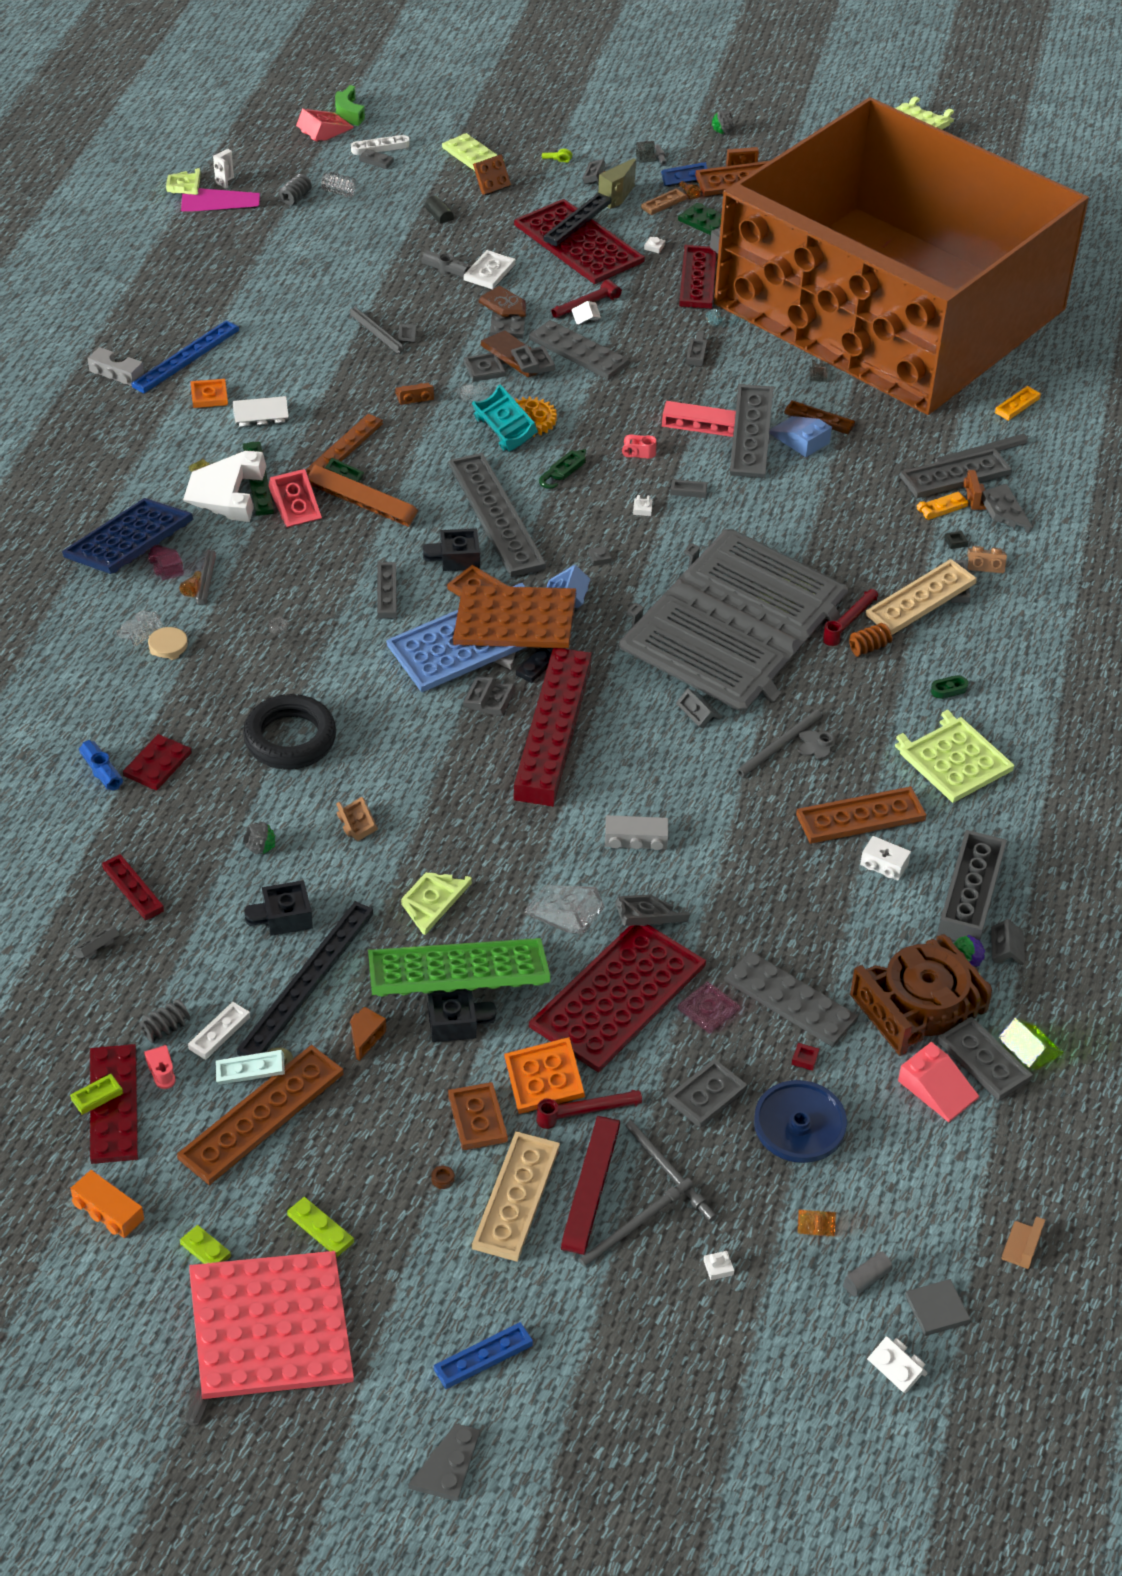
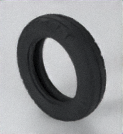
(292, 756)

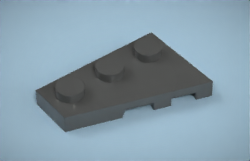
(448, 1465)

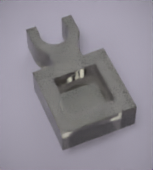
(817, 372)

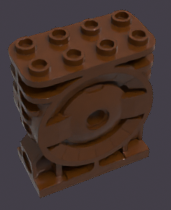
(926, 999)

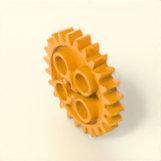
(541, 413)

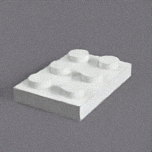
(489, 269)

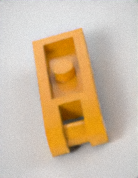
(942, 505)

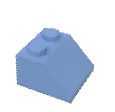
(572, 578)

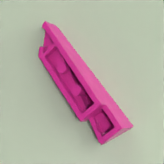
(218, 199)

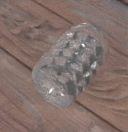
(338, 184)

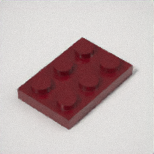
(157, 762)

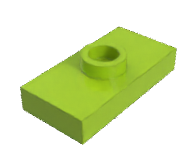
(96, 1094)

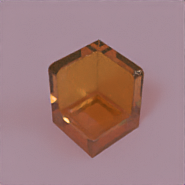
(816, 1222)

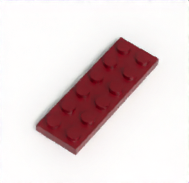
(697, 277)
(116, 1121)

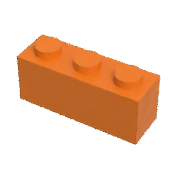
(107, 1204)

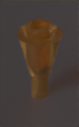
(692, 191)
(190, 586)

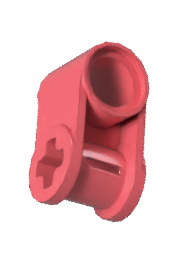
(641, 446)
(160, 1066)

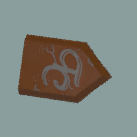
(503, 302)

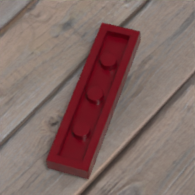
(133, 887)

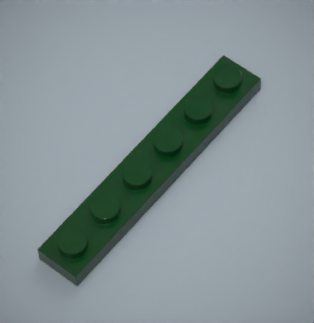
(259, 488)

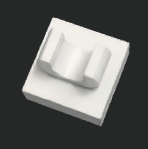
(642, 506)
(718, 1265)

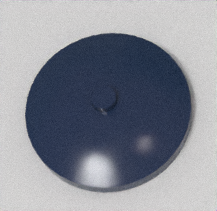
(800, 1121)

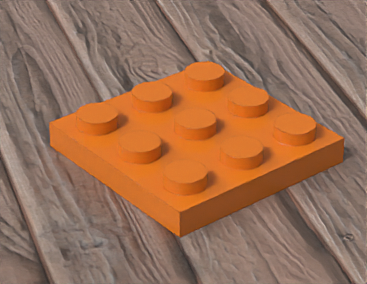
(544, 1073)

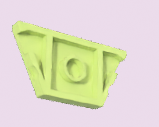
(184, 182)
(432, 898)

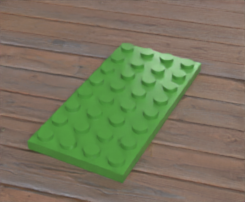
(458, 967)

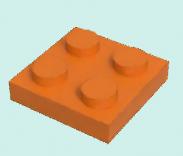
(209, 393)

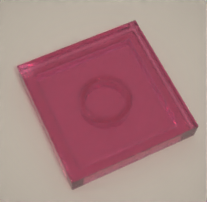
(708, 1007)

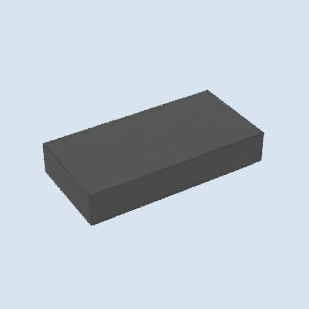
(688, 488)

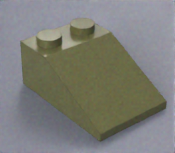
(618, 182)

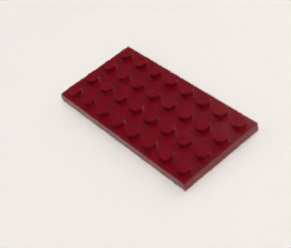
(589, 250)
(618, 994)

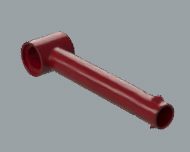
(607, 289)
(833, 629)
(549, 1111)

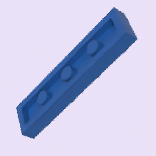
(483, 1355)

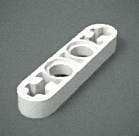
(380, 144)

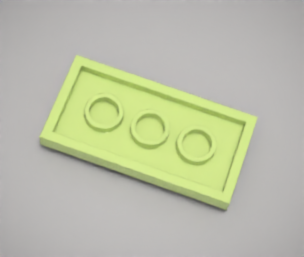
(467, 150)

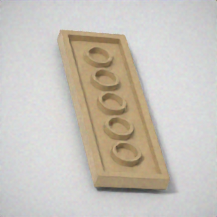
(921, 596)
(516, 1196)

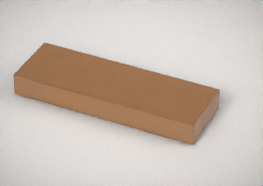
(663, 201)

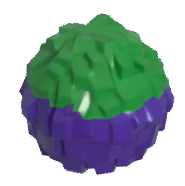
(971, 948)

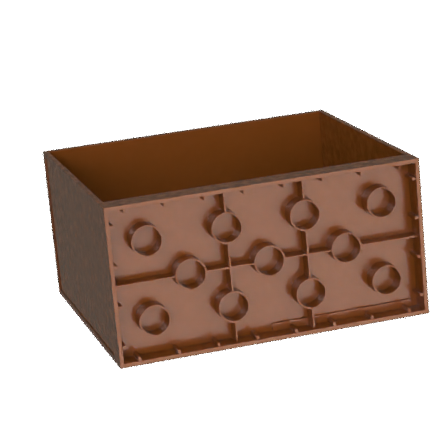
(967, 278)

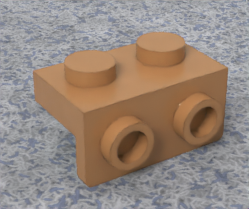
(986, 560)
(357, 819)

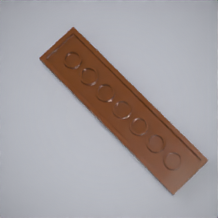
(259, 1115)

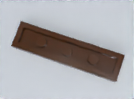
(837, 422)

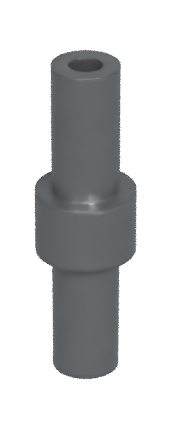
(660, 155)

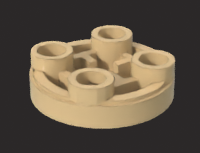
(167, 642)

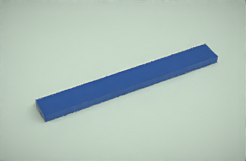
(184, 357)

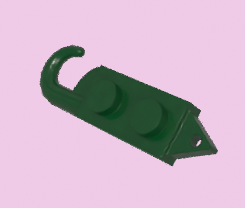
(563, 467)

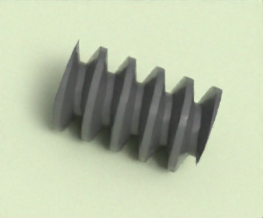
(295, 189)
(164, 1019)

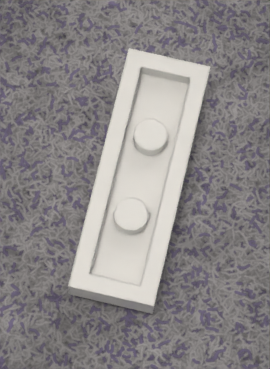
(219, 1030)

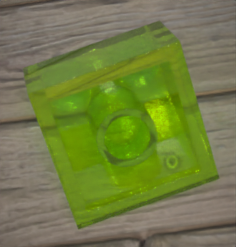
(1029, 1044)

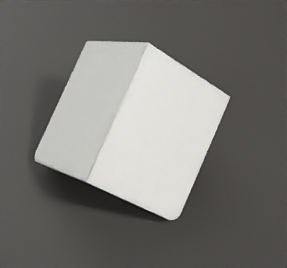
(586, 312)

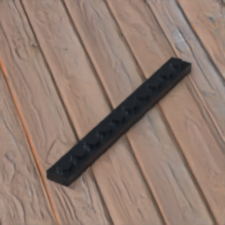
(306, 980)

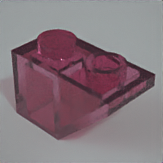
(166, 562)

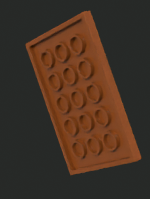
(515, 616)

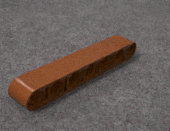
(362, 495)

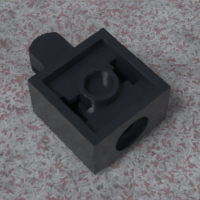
(456, 549)
(283, 909)
(456, 1015)

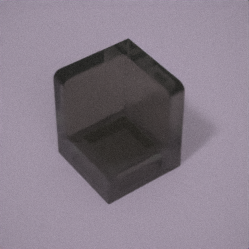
(645, 151)

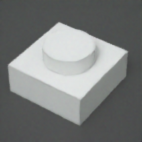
(654, 244)

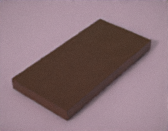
(501, 346)

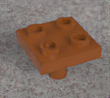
(491, 174)

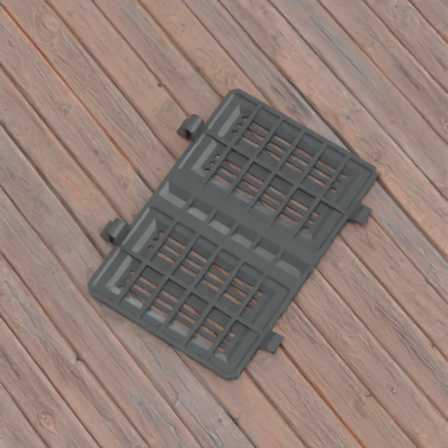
(735, 614)

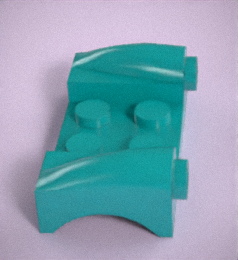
(505, 419)

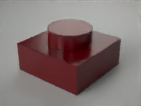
(805, 1056)

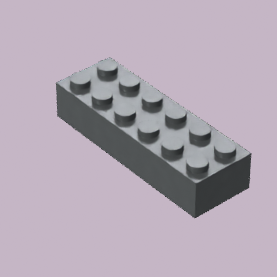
(972, 886)

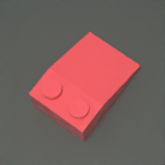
(322, 124)
(294, 498)
(937, 1082)

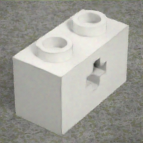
(885, 858)

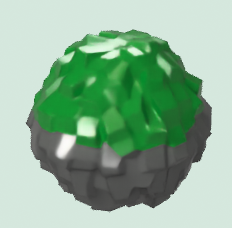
(722, 122)
(259, 838)

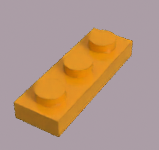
(1017, 403)

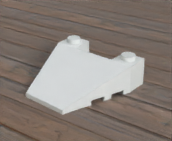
(218, 485)

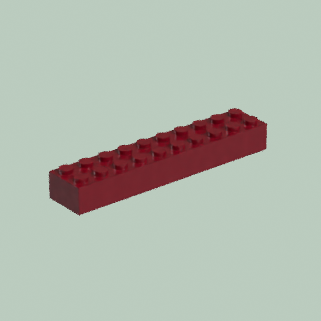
(552, 727)

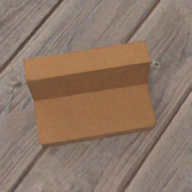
(1023, 1243)

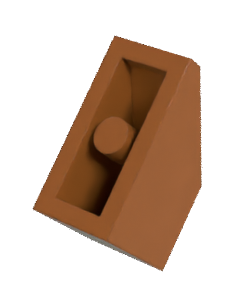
(366, 1030)

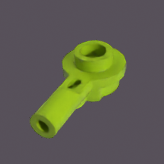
(562, 155)

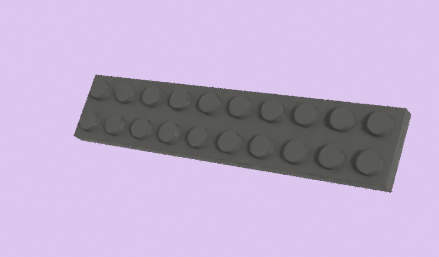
(497, 515)

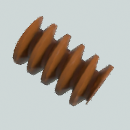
(870, 639)

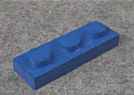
(684, 173)

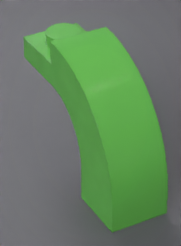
(346, 109)

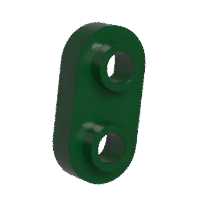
(949, 686)

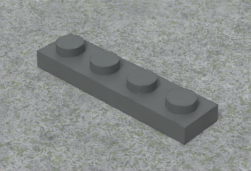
(386, 590)

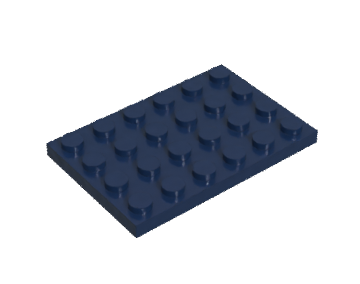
(127, 535)

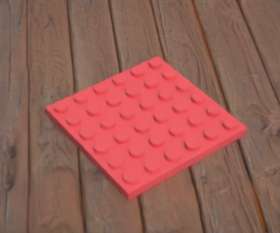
(269, 1324)

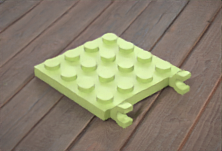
(927, 116)
(955, 758)

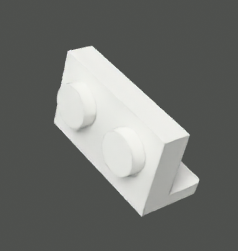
(223, 167)
(897, 1364)

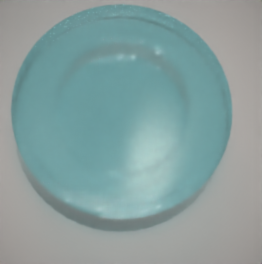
(713, 317)

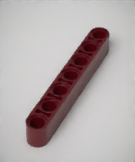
(590, 1185)

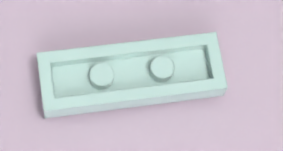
(250, 1067)

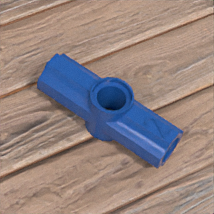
(100, 765)

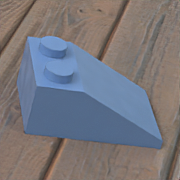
(803, 434)

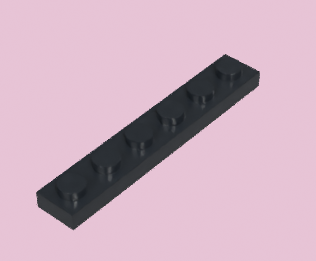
(577, 219)

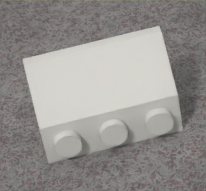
(260, 411)

